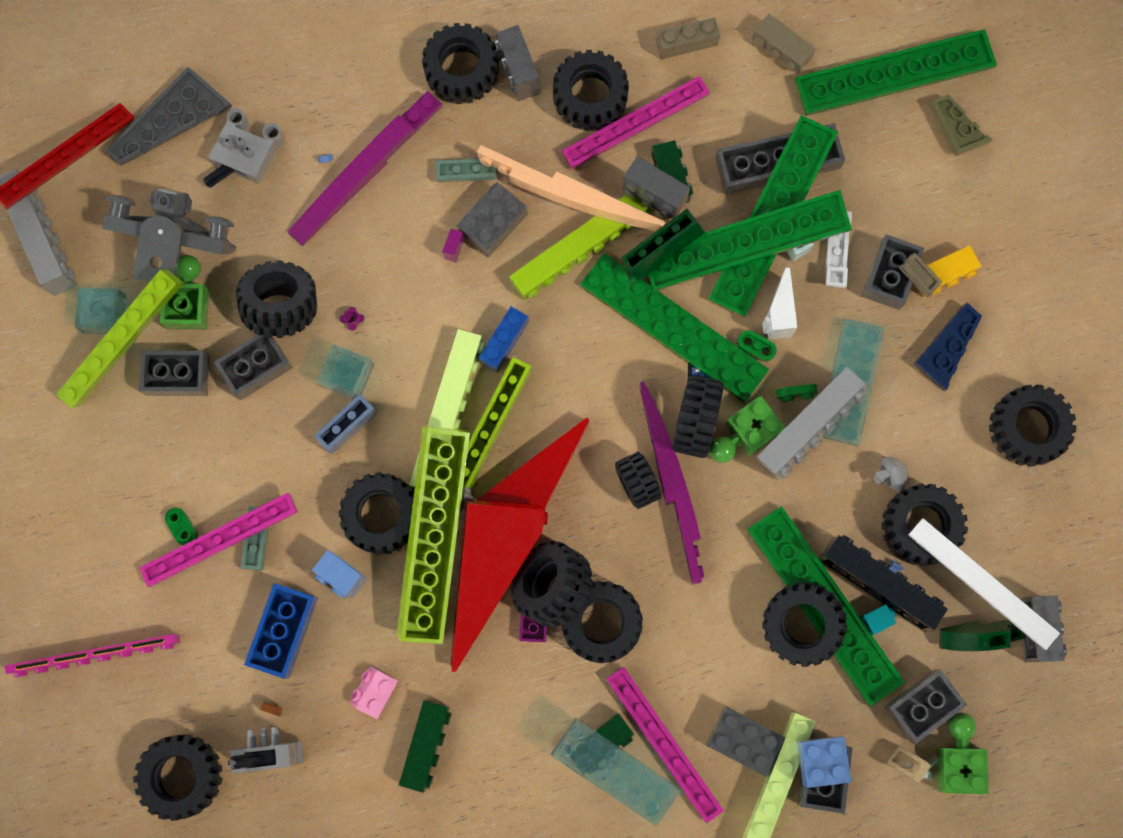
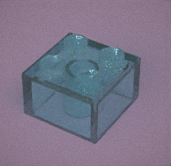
(98, 309)
(345, 372)

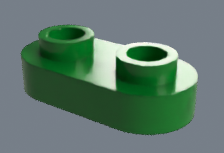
(757, 344)
(789, 393)
(180, 526)

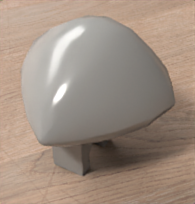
(893, 472)

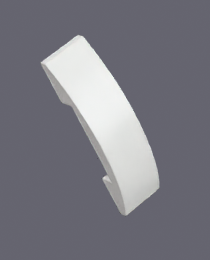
(836, 259)

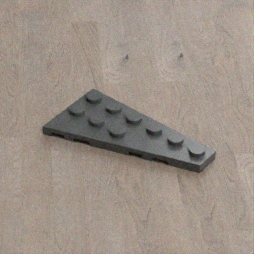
(176, 110)

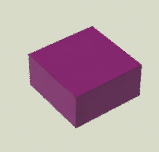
(453, 245)
(532, 631)

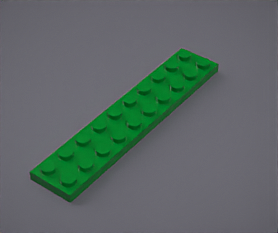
(895, 72)
(786, 186)
(755, 239)
(674, 327)
(796, 562)

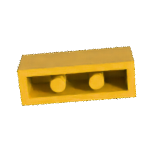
(955, 267)

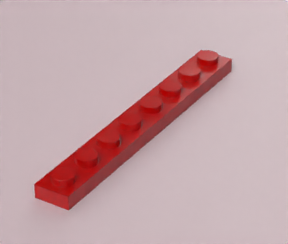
(64, 155)

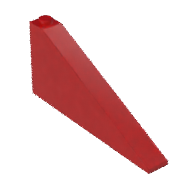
(539, 477)
(492, 551)

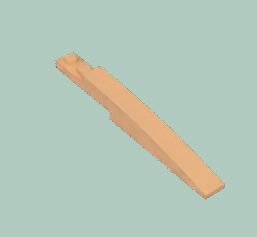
(568, 192)

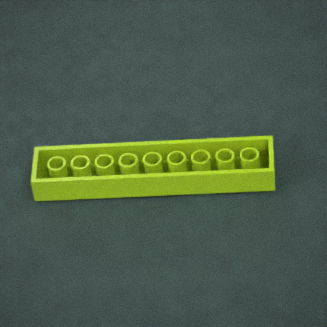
(432, 534)

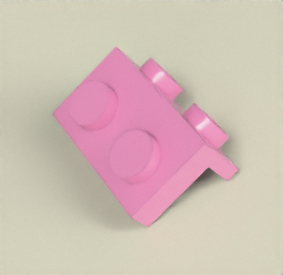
(373, 692)

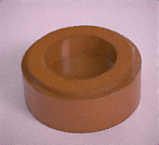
(272, 709)

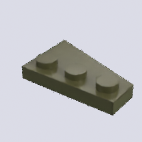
(956, 126)

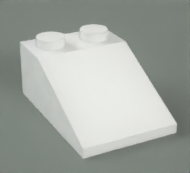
(781, 316)

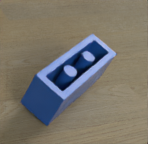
(504, 339)

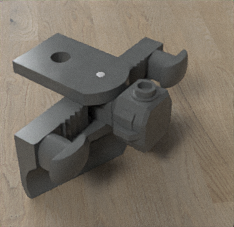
(167, 231)

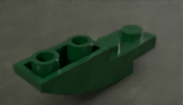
(979, 637)

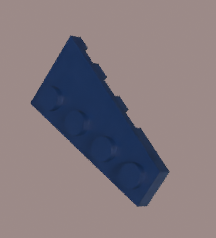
(945, 351)

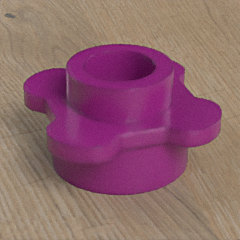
(352, 324)

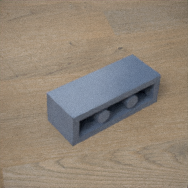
(345, 424)

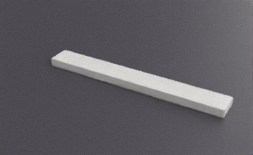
(984, 584)

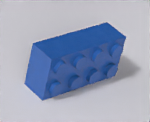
(281, 631)

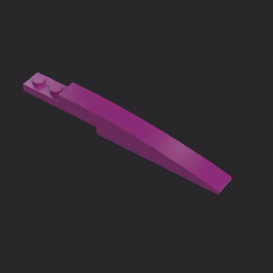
(364, 167)
(673, 484)

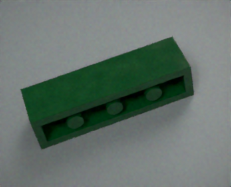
(662, 245)
(424, 746)

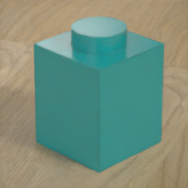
(879, 619)

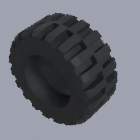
(454, 40)
(590, 66)
(274, 280)
(1051, 407)
(698, 416)
(922, 495)
(352, 507)
(567, 592)
(626, 639)
(799, 652)
(150, 784)

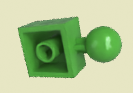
(195, 295)
(752, 440)
(974, 760)

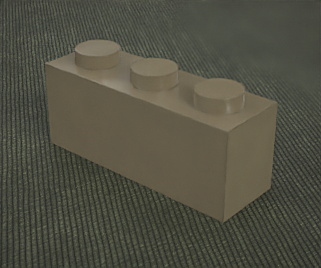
(688, 38)
(783, 43)

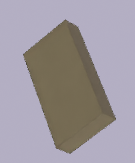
(920, 275)

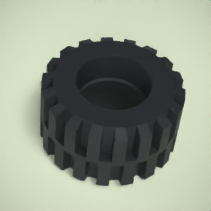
(638, 480)

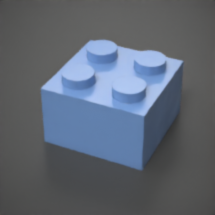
(339, 574)
(824, 761)

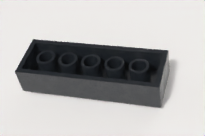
(883, 584)

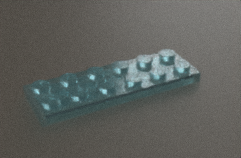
(859, 351)
(615, 771)

